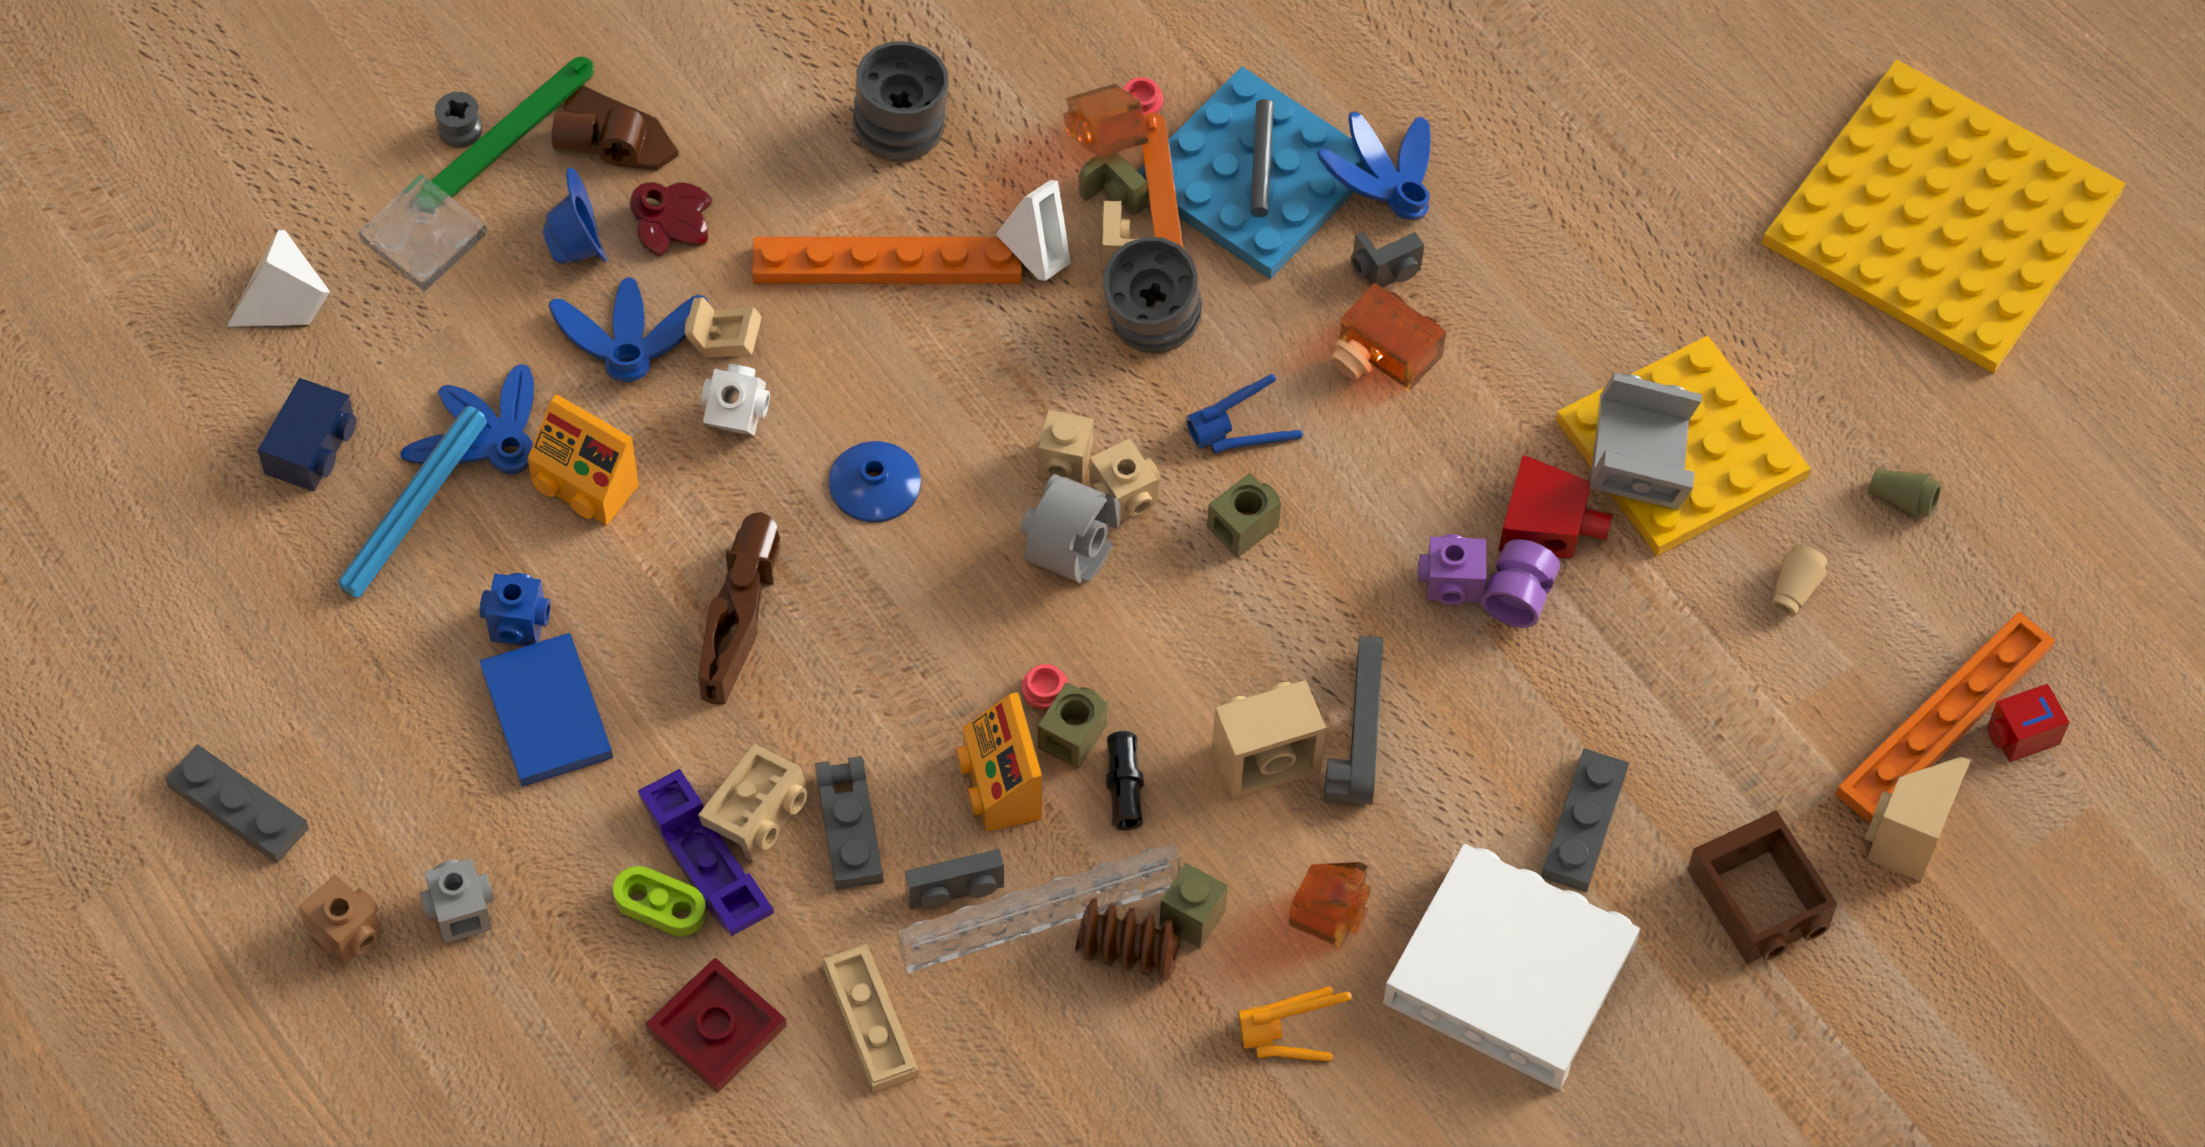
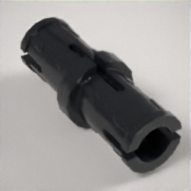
(1124, 780)

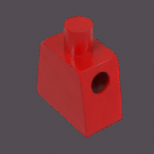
(1552, 509)

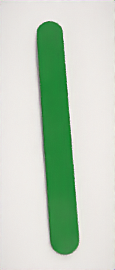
(514, 126)

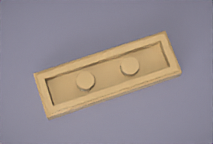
(870, 1018)

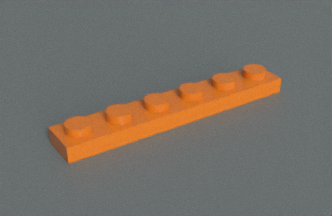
(884, 260)
(1947, 713)

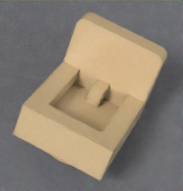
(722, 331)

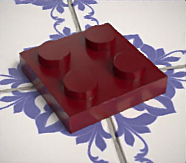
(716, 1025)

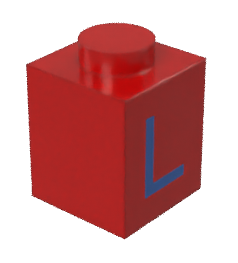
(2027, 723)

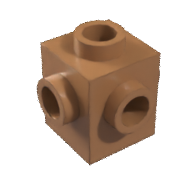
(340, 919)

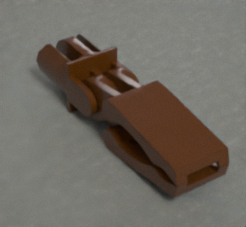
(738, 602)

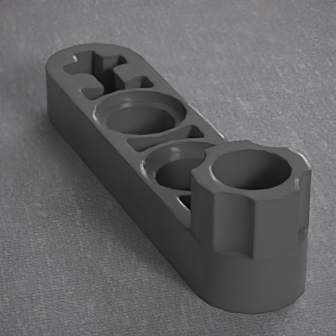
(1355, 778)

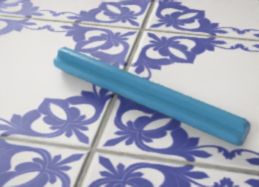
(412, 502)

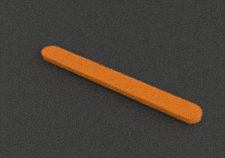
(1161, 180)

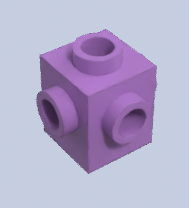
(1454, 569)

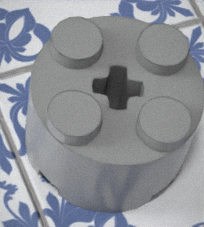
(1070, 529)

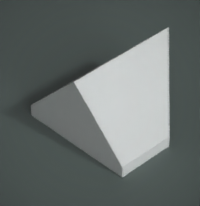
(1038, 232)
(281, 289)

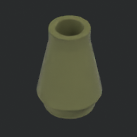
(1907, 490)

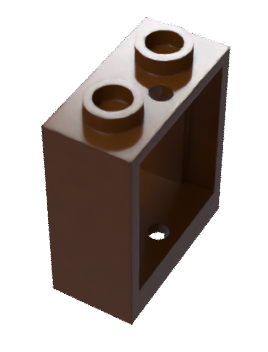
(1742, 846)

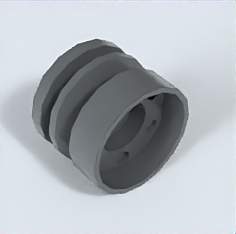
(900, 100)
(1149, 272)

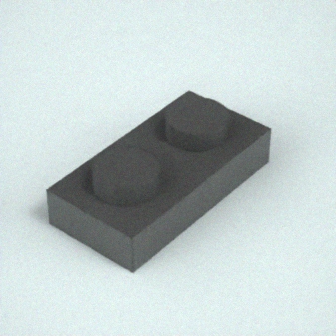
(940, 882)

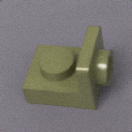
(1118, 179)

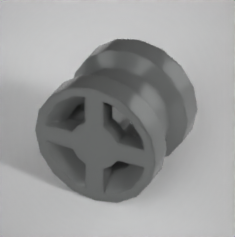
(456, 131)

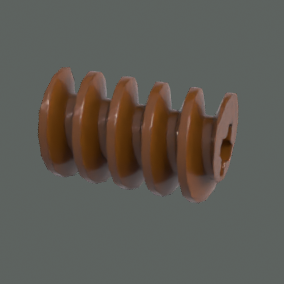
(1128, 939)

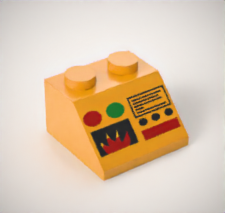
(583, 461)
(1001, 766)

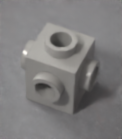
(457, 899)

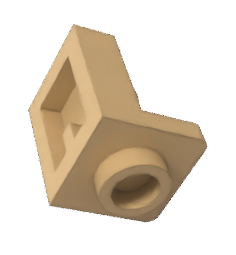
(1115, 230)

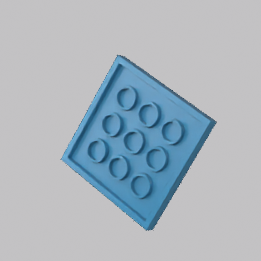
(1215, 169)

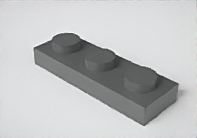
(237, 803)
(1585, 820)

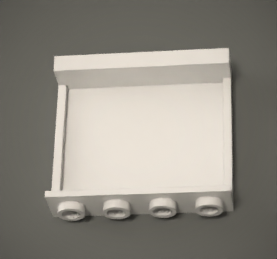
(1510, 965)

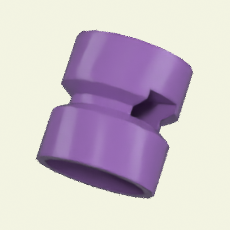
(1521, 584)

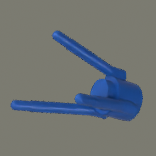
(1212, 423)

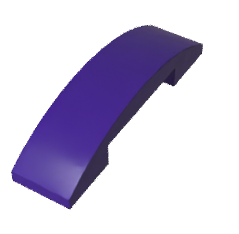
(703, 855)

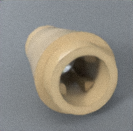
(1798, 579)

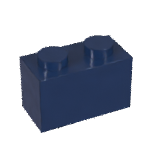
(307, 435)

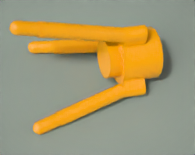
(1263, 1025)

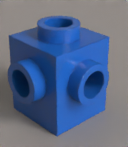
(515, 609)

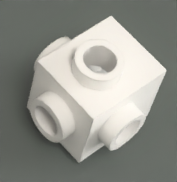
(745, 412)

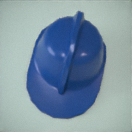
(571, 225)

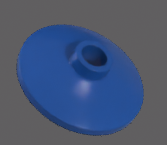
(874, 497)

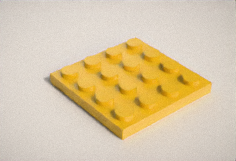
(1731, 447)

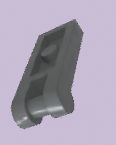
(849, 824)

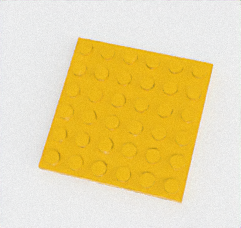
(1944, 215)

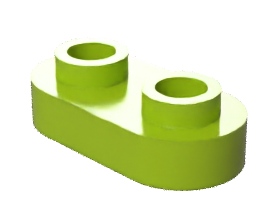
(663, 900)

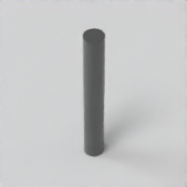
(1262, 158)

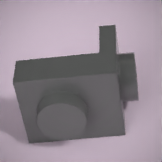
(1390, 263)

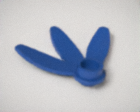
(1398, 188)
(628, 354)
(498, 432)

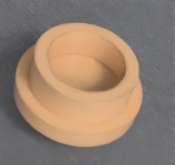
(1351, 359)

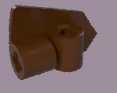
(612, 130)

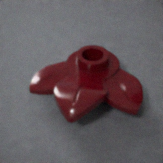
(674, 219)

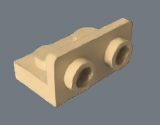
(756, 801)

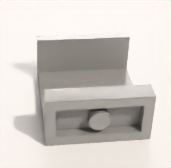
(1643, 441)

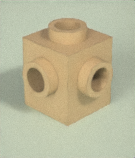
(1126, 476)

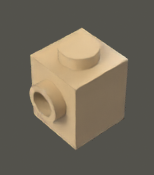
(1065, 446)

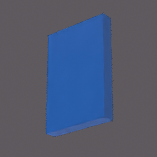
(546, 709)

